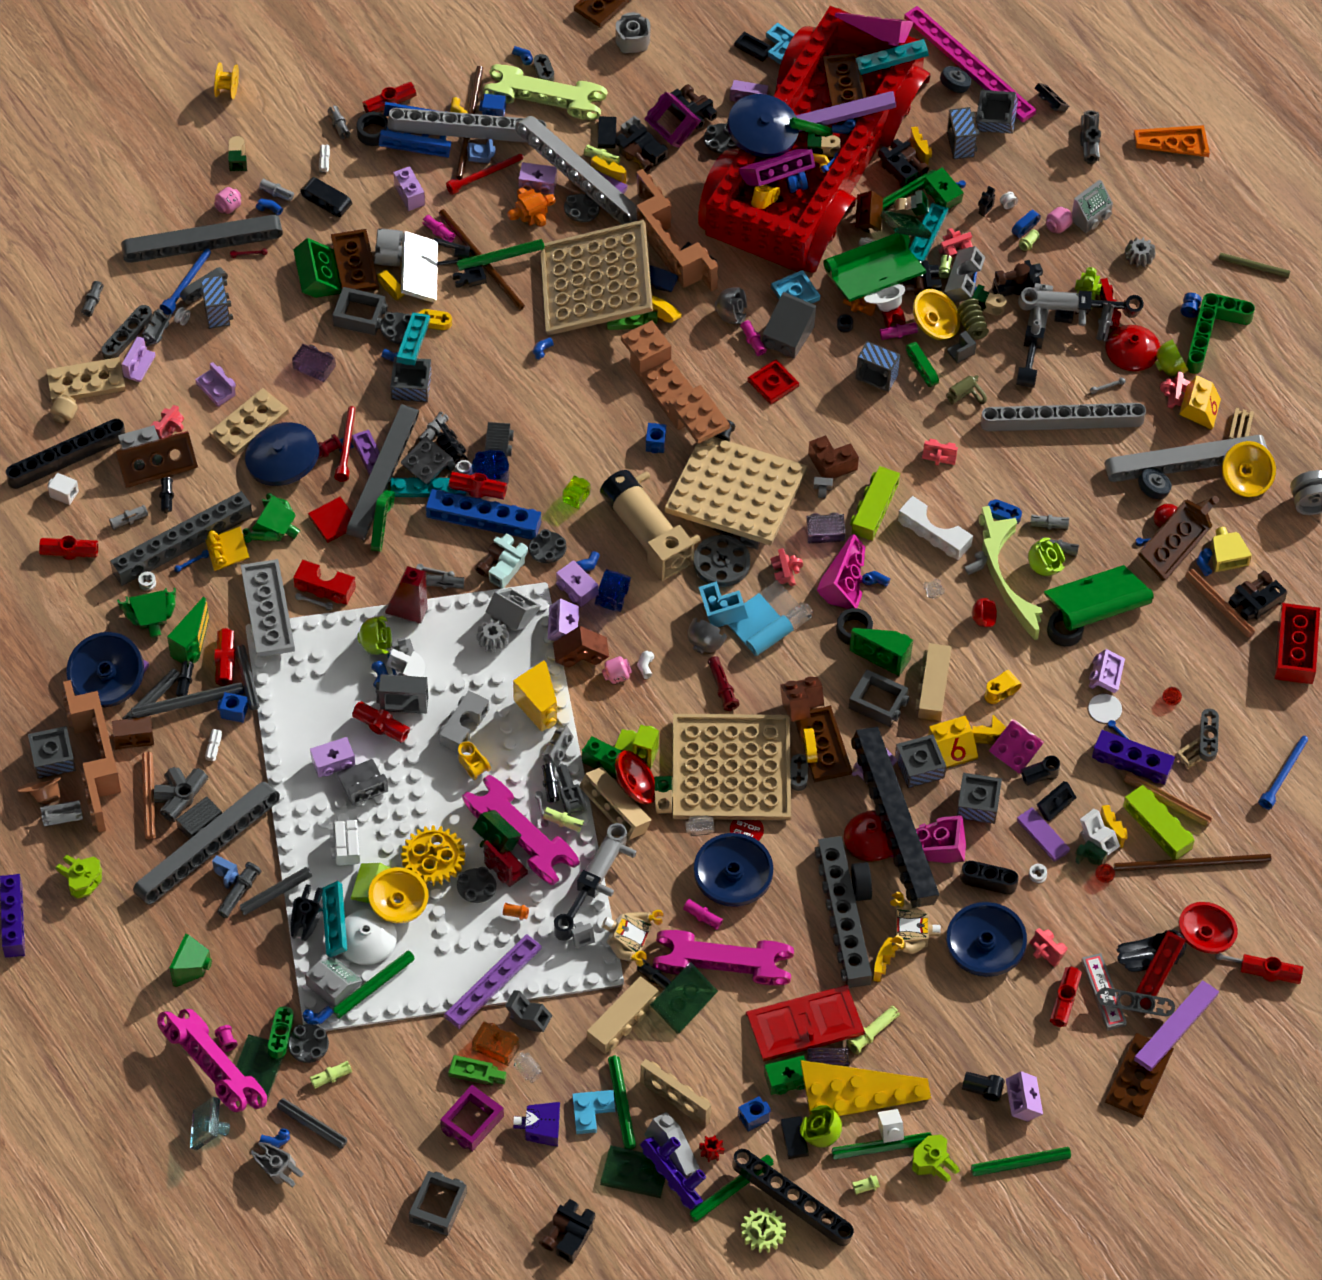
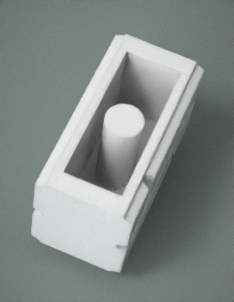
(346, 842)

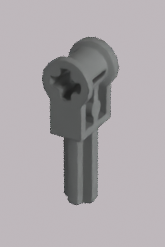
(570, 794)

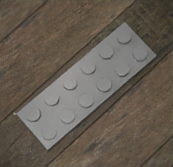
(267, 608)

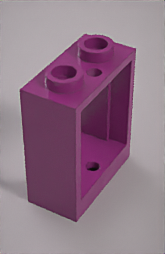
(683, 130)
(485, 1103)

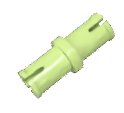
(602, 154)
(563, 819)
(331, 1074)

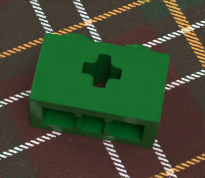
(943, 189)
(600, 754)
(777, 1073)

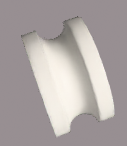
(1008, 200)
(182, 316)
(145, 585)
(1042, 869)

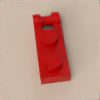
(1107, 295)

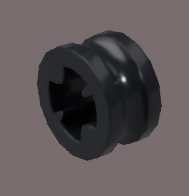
(842, 319)

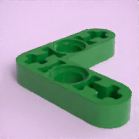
(383, 506)

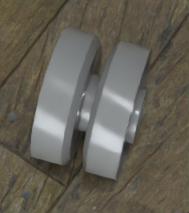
(1308, 492)

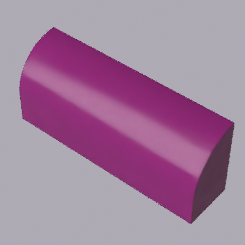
(777, 167)

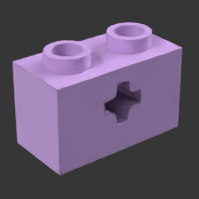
(538, 177)
(409, 188)
(576, 584)
(562, 619)
(332, 757)
(1024, 1096)

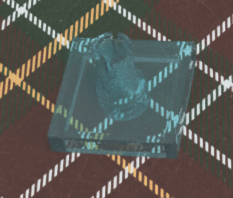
(207, 1124)

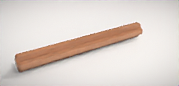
(1225, 608)
(148, 796)
(1169, 800)

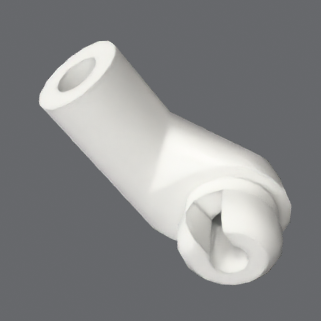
(643, 662)

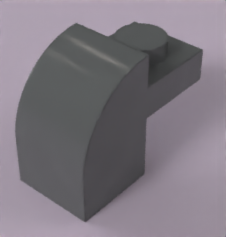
(526, 1014)

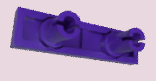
(677, 1182)

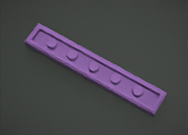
(851, 109)
(492, 981)
(1176, 1025)

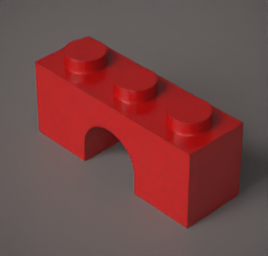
(337, 589)

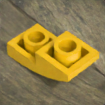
(923, 152)
(613, 170)
(665, 310)
(1110, 821)
(883, 958)

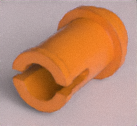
(516, 911)

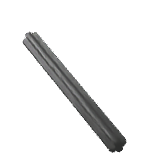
(185, 701)

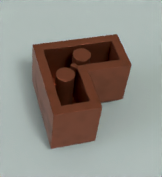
(831, 461)
(580, 645)
(801, 696)

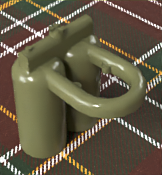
(964, 388)

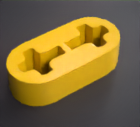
(390, 284)
(436, 319)
(810, 745)

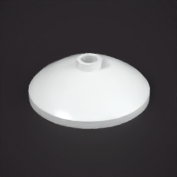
(369, 946)

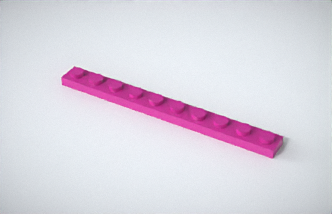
(965, 59)

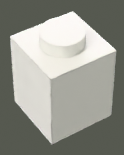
(63, 488)
(890, 1125)

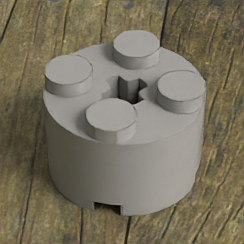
(632, 33)
(388, 247)

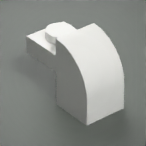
(407, 665)
(1097, 833)

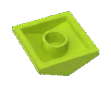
(364, 878)

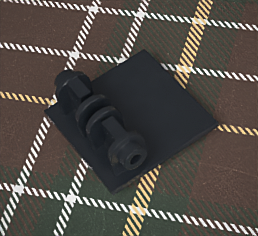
(449, 443)

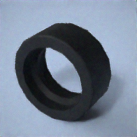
(370, 118)
(852, 614)
(1061, 639)
(861, 881)

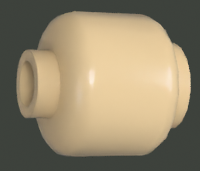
(64, 408)

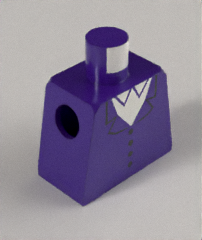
(540, 1123)

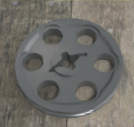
(718, 567)

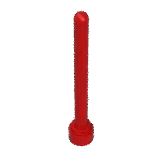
(453, 186)
(341, 472)

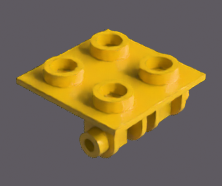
(226, 548)

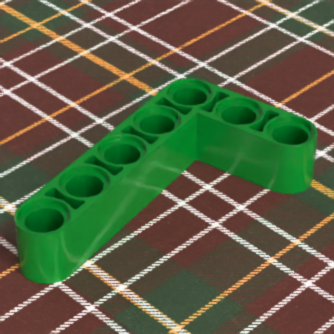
(1212, 308)

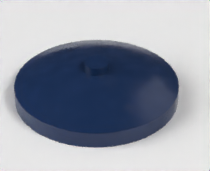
(762, 126)
(282, 454)
(107, 665)
(733, 869)
(986, 939)

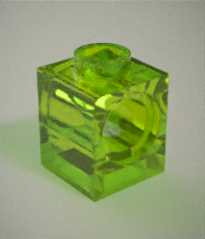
(576, 492)

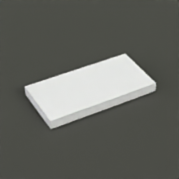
(419, 267)

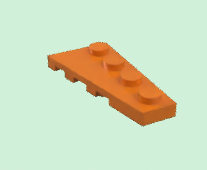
(1180, 140)

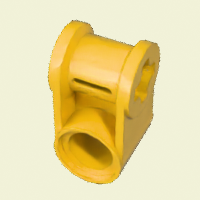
(764, 196)
(1001, 687)
(475, 762)

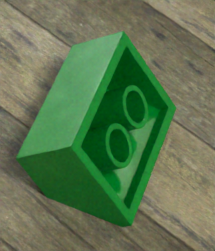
(317, 269)

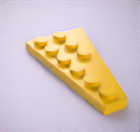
(859, 1090)

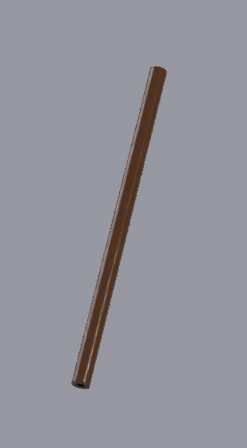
(472, 108)
(499, 280)
(1192, 862)

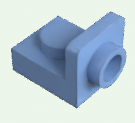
(481, 152)
(225, 868)

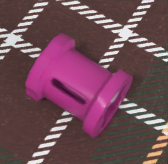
(225, 1038)

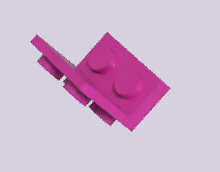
(1016, 746)

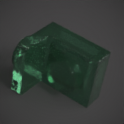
(1092, 852)

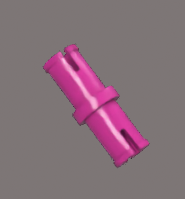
(438, 228)
(898, 331)
(753, 338)
(702, 914)

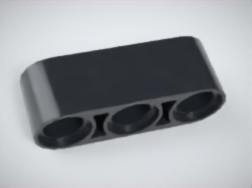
(326, 197)
(995, 884)

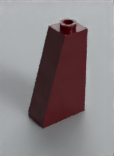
(410, 596)

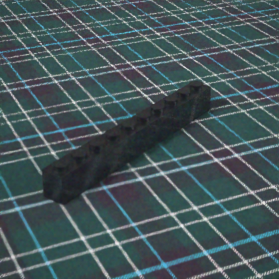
(895, 817)

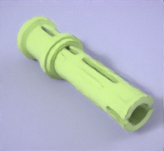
(857, 1043)

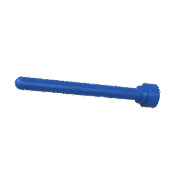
(168, 306)
(1268, 798)

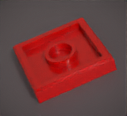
(773, 381)
(331, 519)

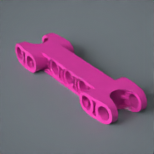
(542, 851)
(755, 961)
(228, 1080)

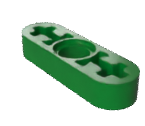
(922, 364)
(282, 1039)

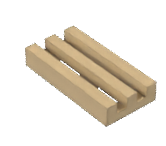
(1244, 414)
(1184, 759)

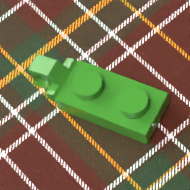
(633, 321)
(476, 1071)

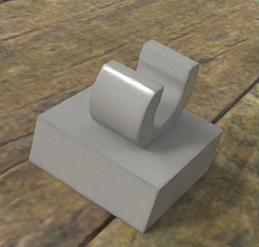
(634, 120)
(823, 484)
(403, 645)
(582, 935)

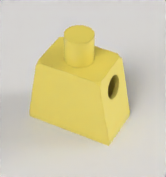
(1229, 551)

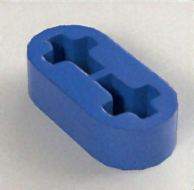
(1026, 223)
(1005, 510)

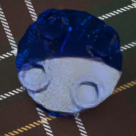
(492, 464)
(613, 590)

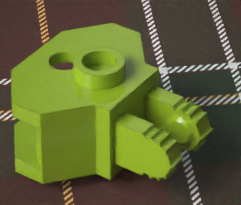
(1089, 282)
(81, 875)
(932, 1157)

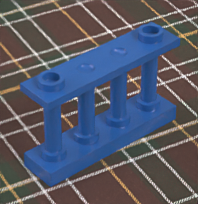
(413, 143)

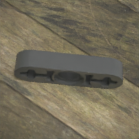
(194, 290)
(1213, 742)

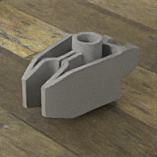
(277, 1164)

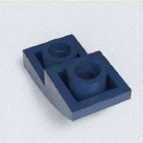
(662, 279)

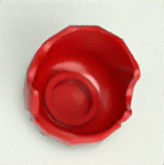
(1162, 513)
(984, 612)

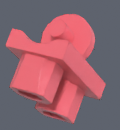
(954, 240)
(1173, 388)
(170, 422)
(940, 452)
(783, 561)
(1046, 947)

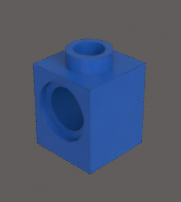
(493, 105)
(656, 431)
(234, 714)
(753, 1121)

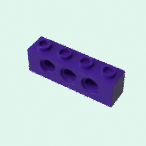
(1129, 749)
(12, 915)

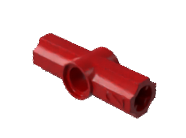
(390, 95)
(478, 485)
(59, 547)
(224, 657)
(381, 722)
(1259, 967)
(1063, 1006)

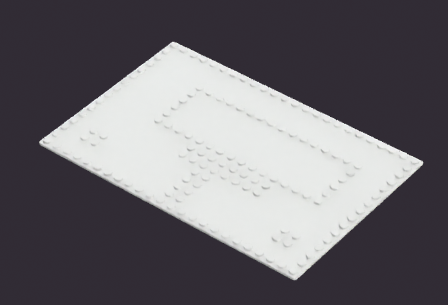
(310, 702)

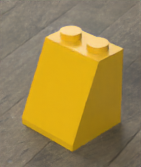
(536, 696)

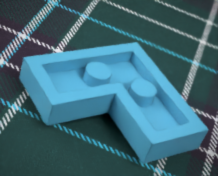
(782, 38)
(588, 1105)

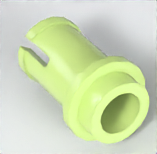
(1027, 242)
(944, 269)
(866, 1184)

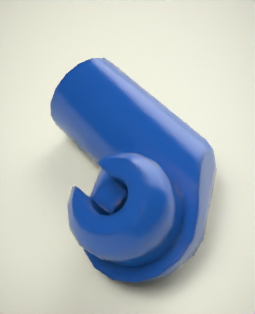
(525, 55)
(273, 206)
(540, 346)
(1203, 560)
(380, 668)
(317, 1018)

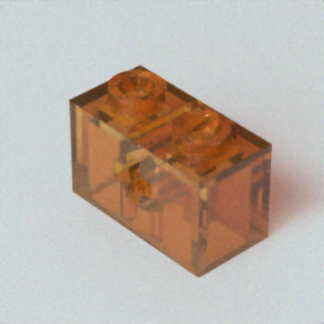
(496, 1043)

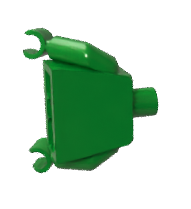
(273, 522)
(150, 610)

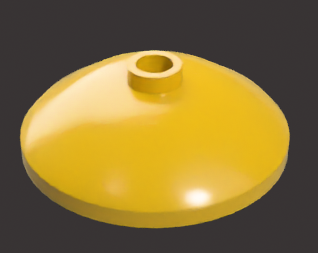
(936, 314)
(1259, 469)
(401, 885)

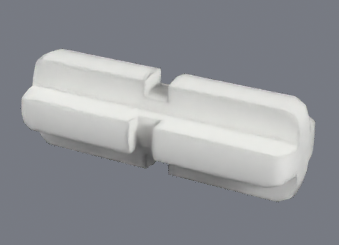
(324, 158)
(212, 748)

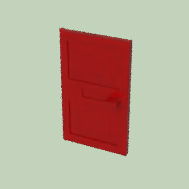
(805, 1023)

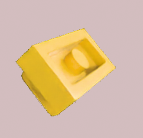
(988, 735)

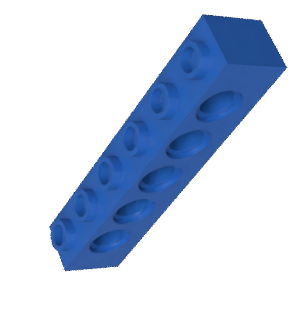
(473, 517)

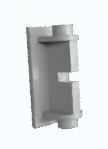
(561, 739)
(61, 813)

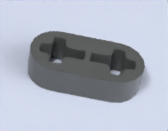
(547, 68)
(803, 772)

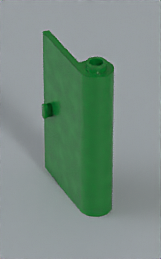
(873, 266)
(1099, 597)

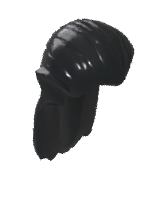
(1139, 954)

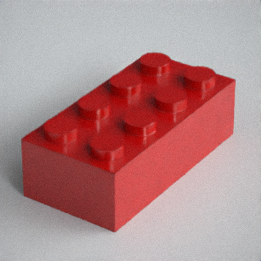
(1297, 643)

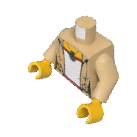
(911, 927)
(630, 933)

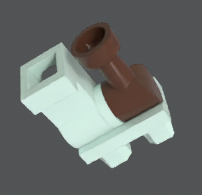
(508, 560)

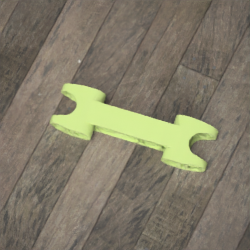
(574, 98)

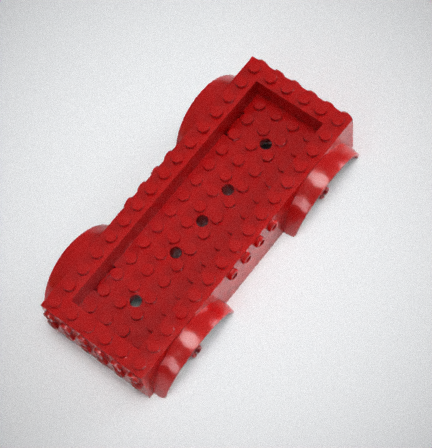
(804, 222)

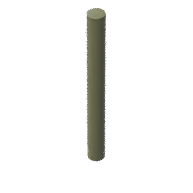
(1255, 265)

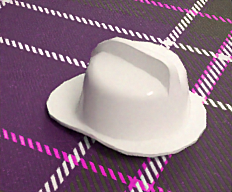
(888, 298)

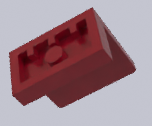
(505, 865)

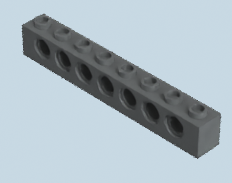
(181, 538)
(853, 975)

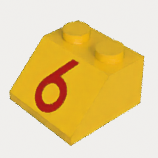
(1201, 402)
(955, 741)

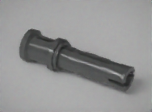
(243, 883)

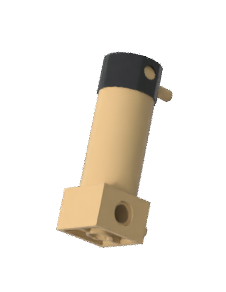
(667, 547)

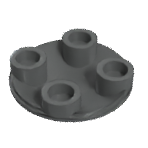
(718, 138)
(581, 208)
(394, 326)
(547, 547)
(476, 885)
(308, 1043)

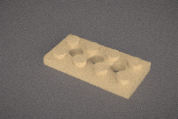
(91, 370)
(248, 411)
(675, 1093)

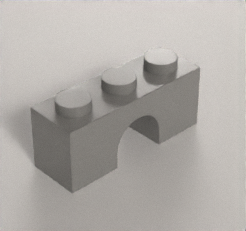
(959, 284)
(470, 708)

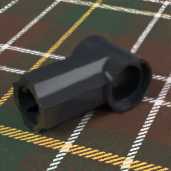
(1039, 771)
(990, 1087)

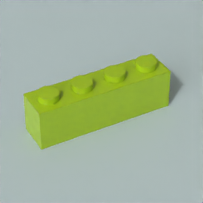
(875, 504)
(1158, 822)

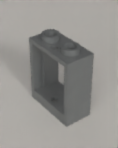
(359, 324)
(403, 693)
(875, 712)
(433, 1221)

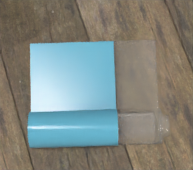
(770, 618)

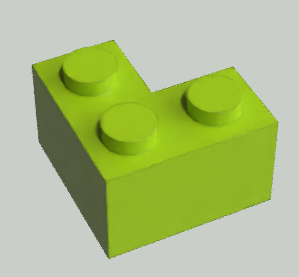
(643, 743)

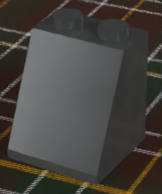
(789, 325)

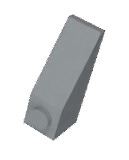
(662, 1129)

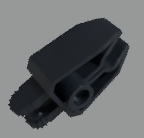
(306, 913)

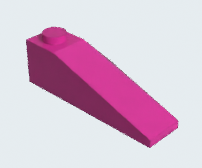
(890, 30)
(843, 578)
(943, 840)

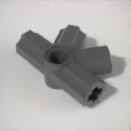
(1090, 136)
(178, 785)

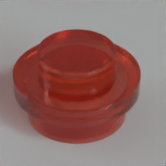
(1172, 696)
(1105, 873)

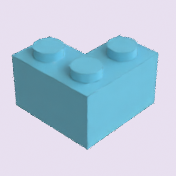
(722, 609)

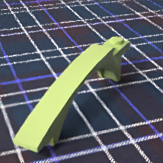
(995, 536)

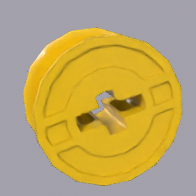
(226, 80)

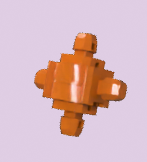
(531, 207)

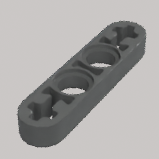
(130, 334)
(1135, 1002)

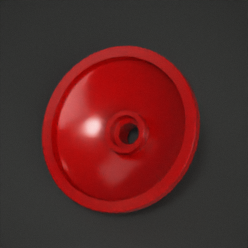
(1132, 354)
(635, 777)
(865, 842)
(1208, 920)

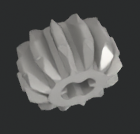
(1140, 252)
(492, 635)

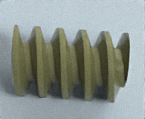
(973, 319)

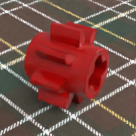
(710, 1144)

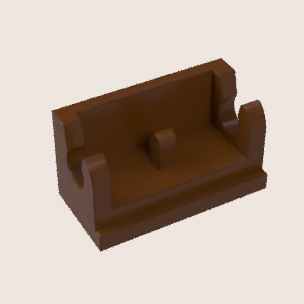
(869, 211)
(132, 732)

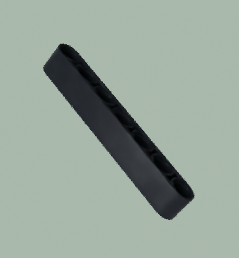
(77, 449)
(796, 1206)

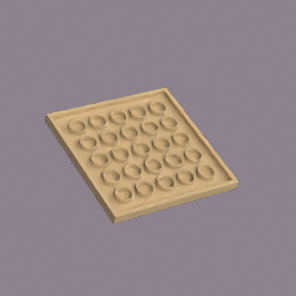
(596, 277)
(736, 489)
(731, 766)

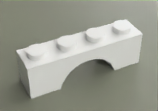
(952, 541)

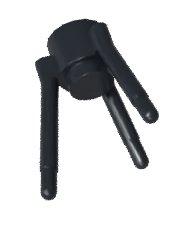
(461, 251)

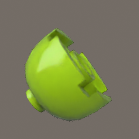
(1170, 359)
(1046, 557)
(375, 636)
(821, 1127)

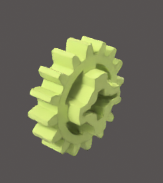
(752, 1227)

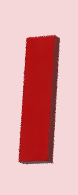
(1160, 967)

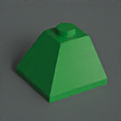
(189, 961)

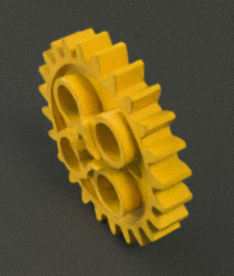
(434, 854)

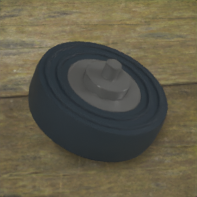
(955, 79)
(1154, 483)

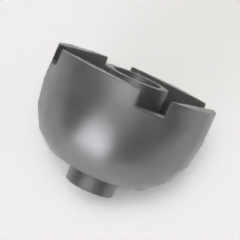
(731, 305)
(705, 636)

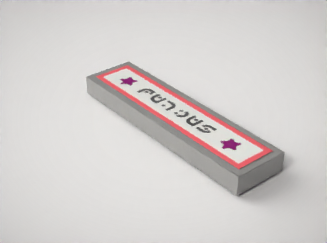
(1098, 979)

